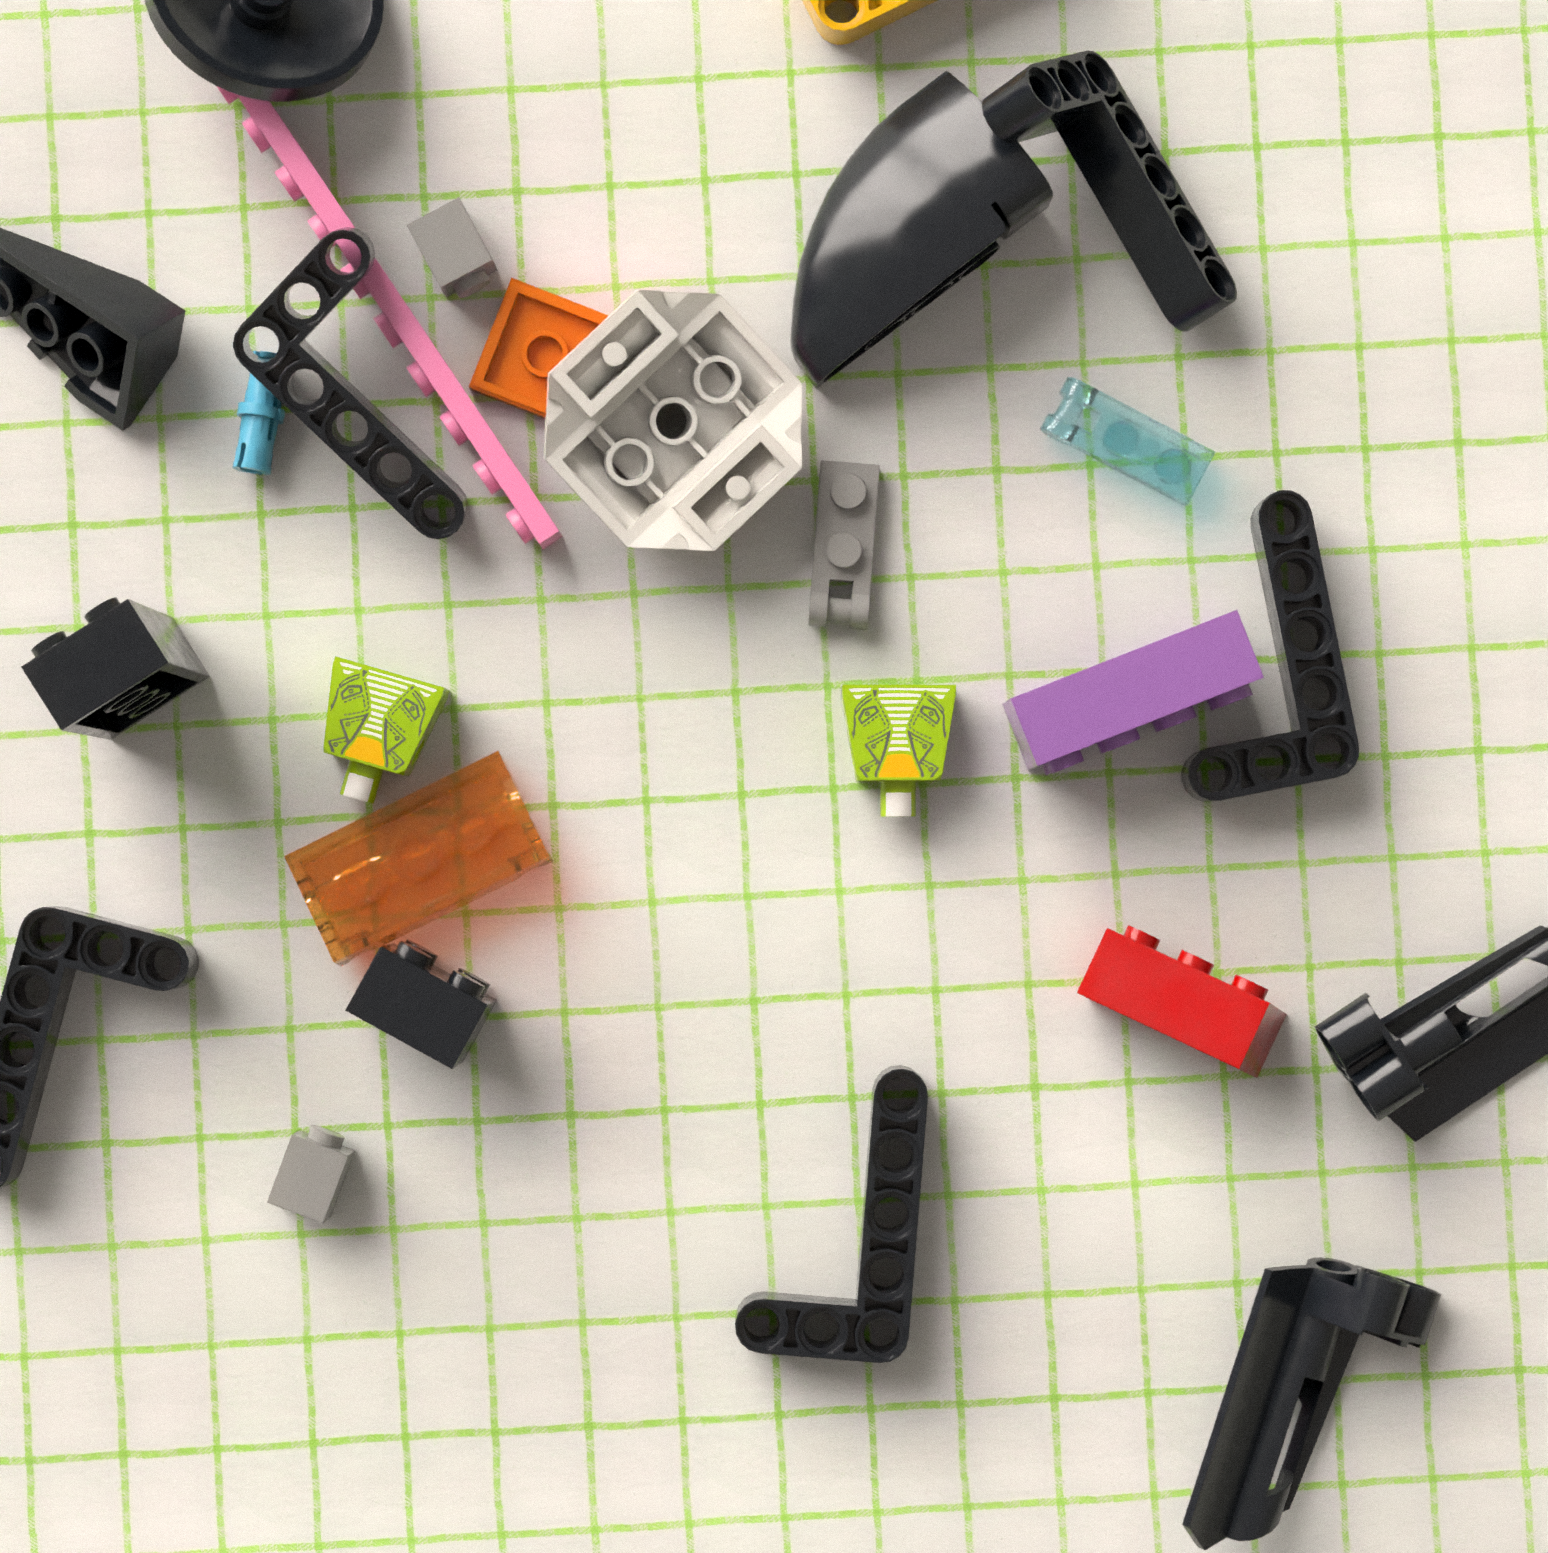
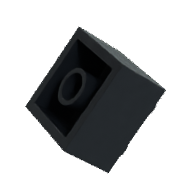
(422, 1003)

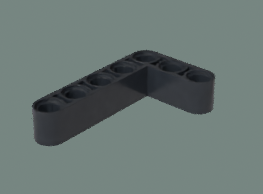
(1126, 174)
(338, 393)
(1294, 667)
(44, 1022)
(875, 1243)

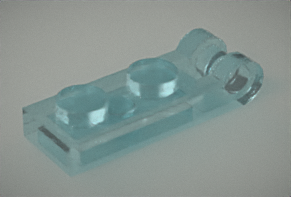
(1129, 442)

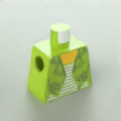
(378, 723)
(898, 738)

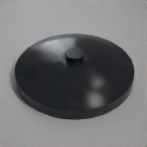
(270, 45)

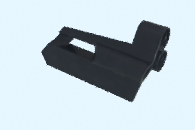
(1432, 1056)
(1291, 1350)

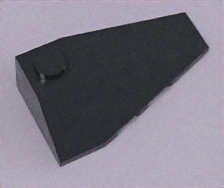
(92, 322)

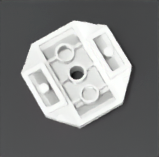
(737, 434)

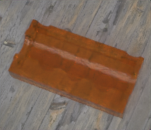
(418, 858)

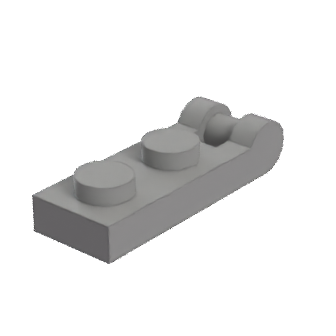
(844, 542)

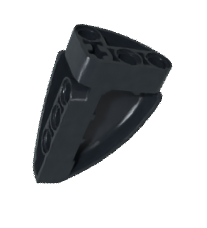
(907, 224)

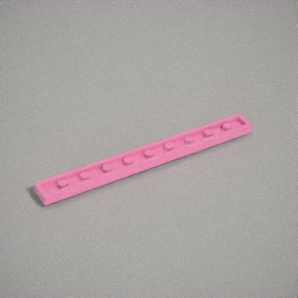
(400, 325)

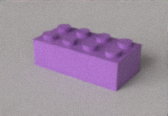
(1136, 688)

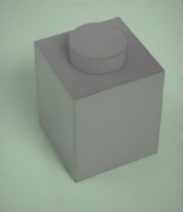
(453, 249)
(312, 1173)

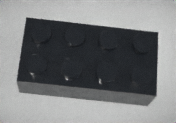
(113, 669)

